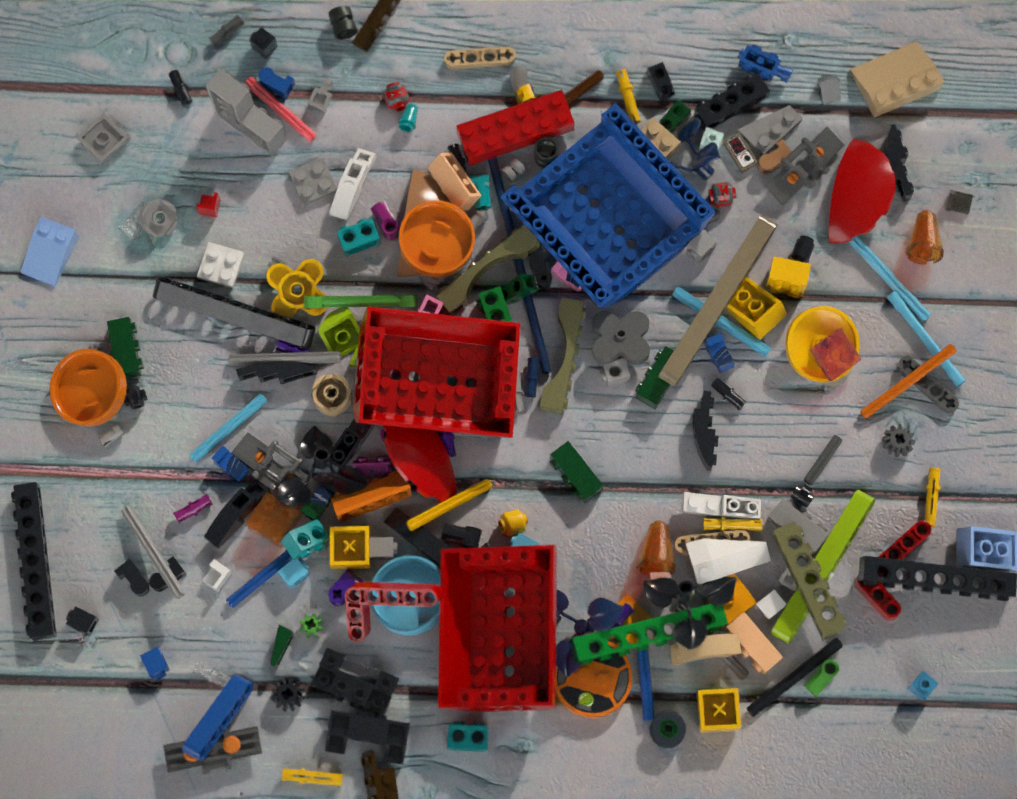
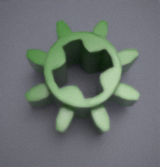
(308, 620)

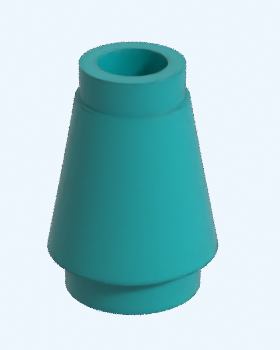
(408, 119)

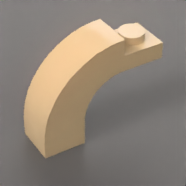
(714, 646)

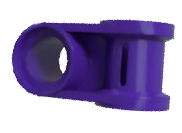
(345, 581)

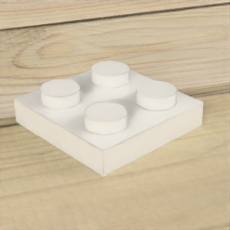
(220, 265)

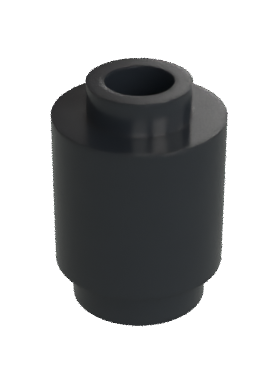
(803, 249)

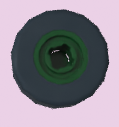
(663, 734)

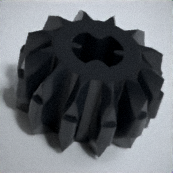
(291, 700)

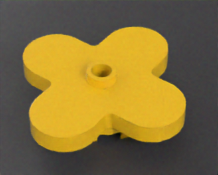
(285, 279)

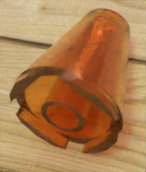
(925, 240)
(657, 550)

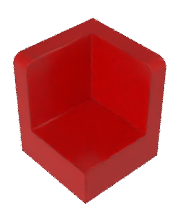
(209, 205)

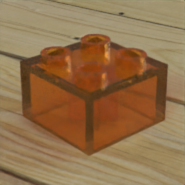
(273, 519)

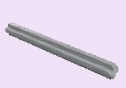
(300, 357)
(153, 552)

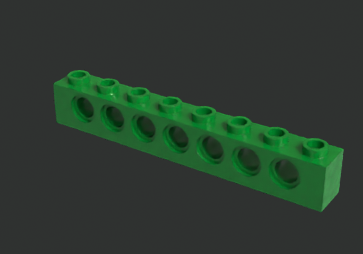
(580, 645)

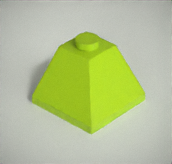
(340, 331)

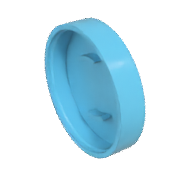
(408, 619)

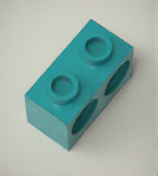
(360, 241)
(305, 540)
(467, 742)

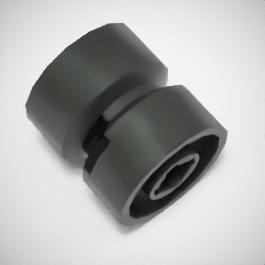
(342, 22)
(545, 151)

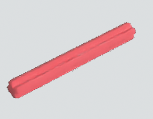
(280, 109)

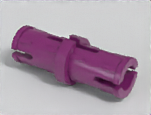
(193, 508)

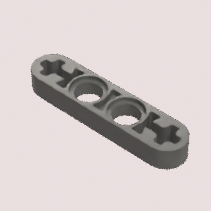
(930, 382)

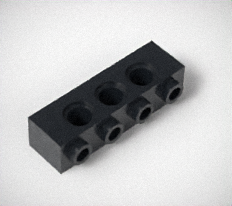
(710, 119)

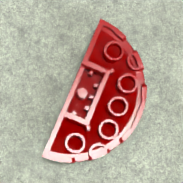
(860, 192)
(423, 460)

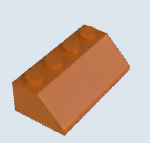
(373, 497)

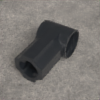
(466, 536)

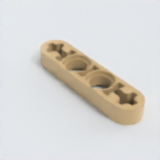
(480, 61)
(686, 539)

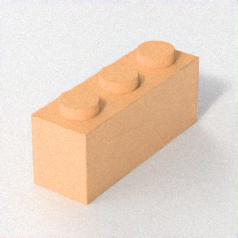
(454, 181)
(754, 644)

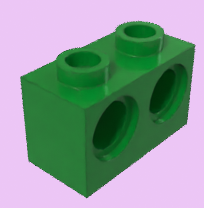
(499, 308)

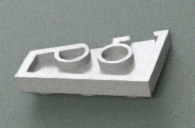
(770, 129)

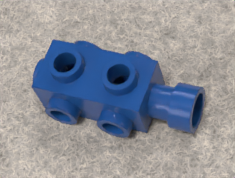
(761, 62)

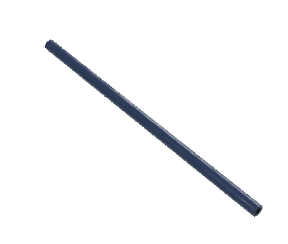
(520, 269)

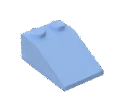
(49, 251)
(986, 548)

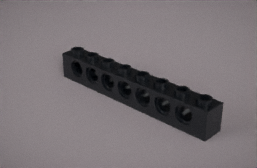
(1005, 581)
(46, 628)

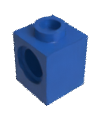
(155, 663)

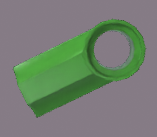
(820, 678)

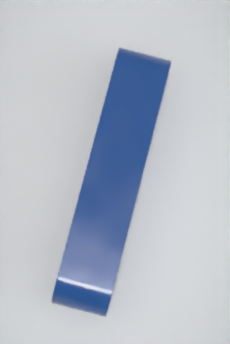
(218, 717)

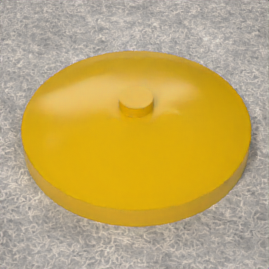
(808, 330)

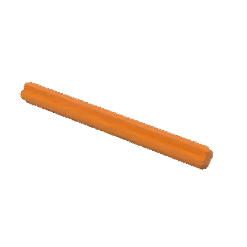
(908, 381)

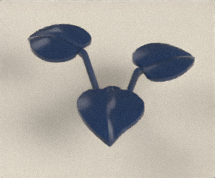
(706, 155)
(602, 615)

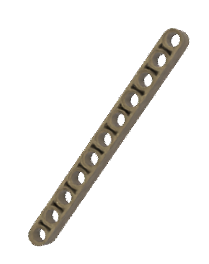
(717, 301)

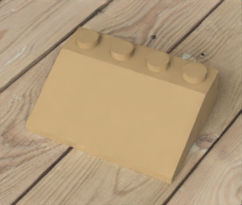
(897, 79)

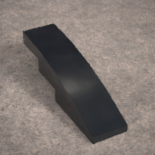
(284, 371)
(420, 537)

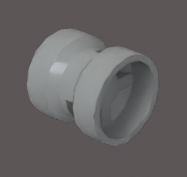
(513, 170)

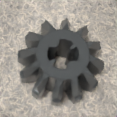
(903, 446)

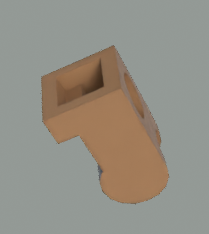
(772, 161)

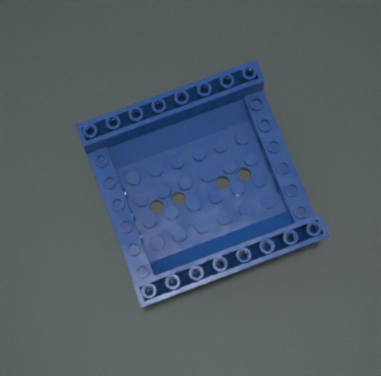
(635, 192)

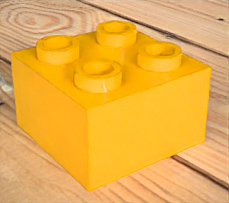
(788, 277)
(350, 547)
(718, 710)

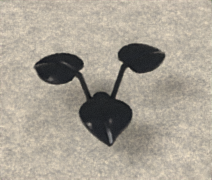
(318, 446)
(663, 590)

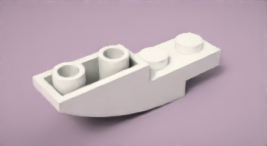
(351, 183)
(721, 506)

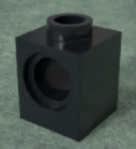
(81, 621)

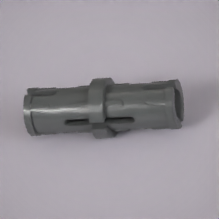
(226, 30)

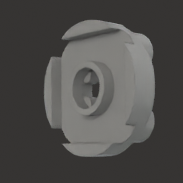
(168, 217)

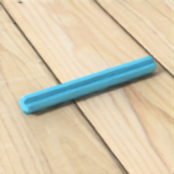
(228, 428)

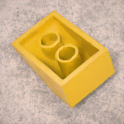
(756, 308)

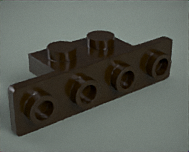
(375, 24)
(378, 782)

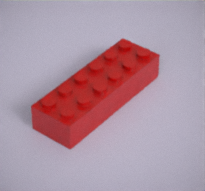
(515, 127)

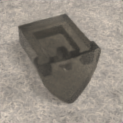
(958, 202)

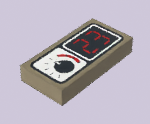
(740, 152)

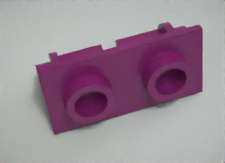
(379, 465)

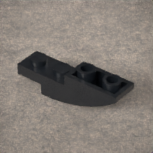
(897, 155)
(705, 438)
(349, 443)
(235, 512)

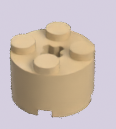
(331, 384)

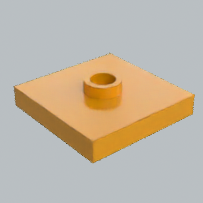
(740, 602)

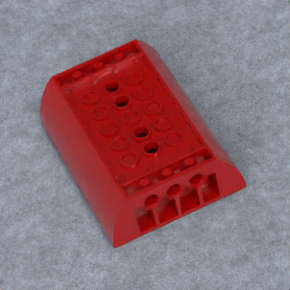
(436, 349)
(478, 631)

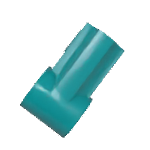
(482, 184)

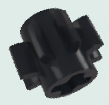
(135, 397)
(802, 496)

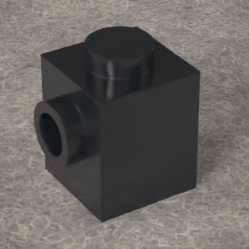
(263, 42)

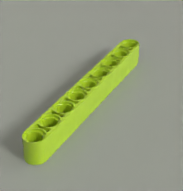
(828, 559)

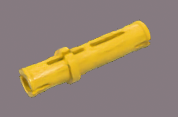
(627, 94)
(934, 474)
(732, 524)
(288, 775)

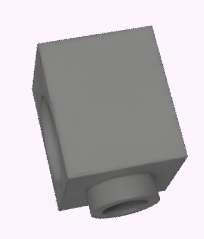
(701, 246)
(619, 365)
(383, 548)

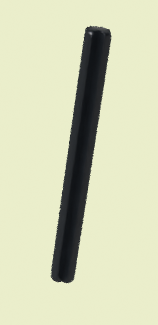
(794, 677)

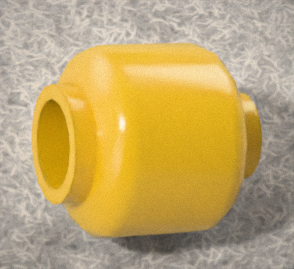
(512, 522)

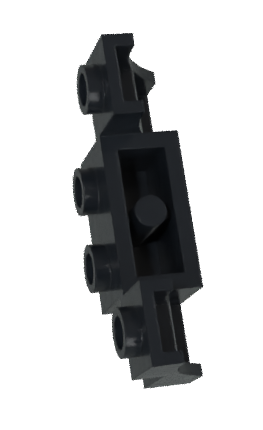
(353, 689)
(370, 730)

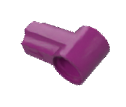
(385, 219)

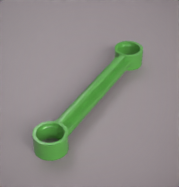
(361, 301)

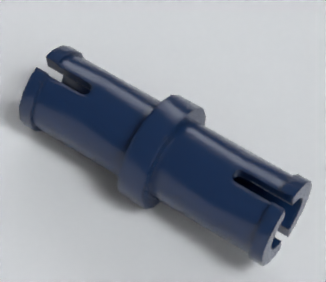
(531, 377)

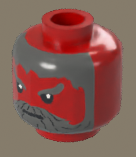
(396, 96)
(721, 194)

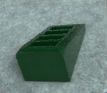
(282, 641)

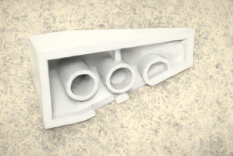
(720, 558)

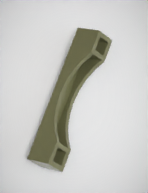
(517, 246)
(554, 393)

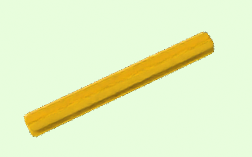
(449, 504)

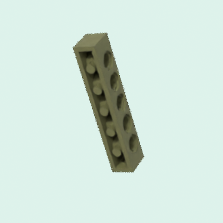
(825, 627)

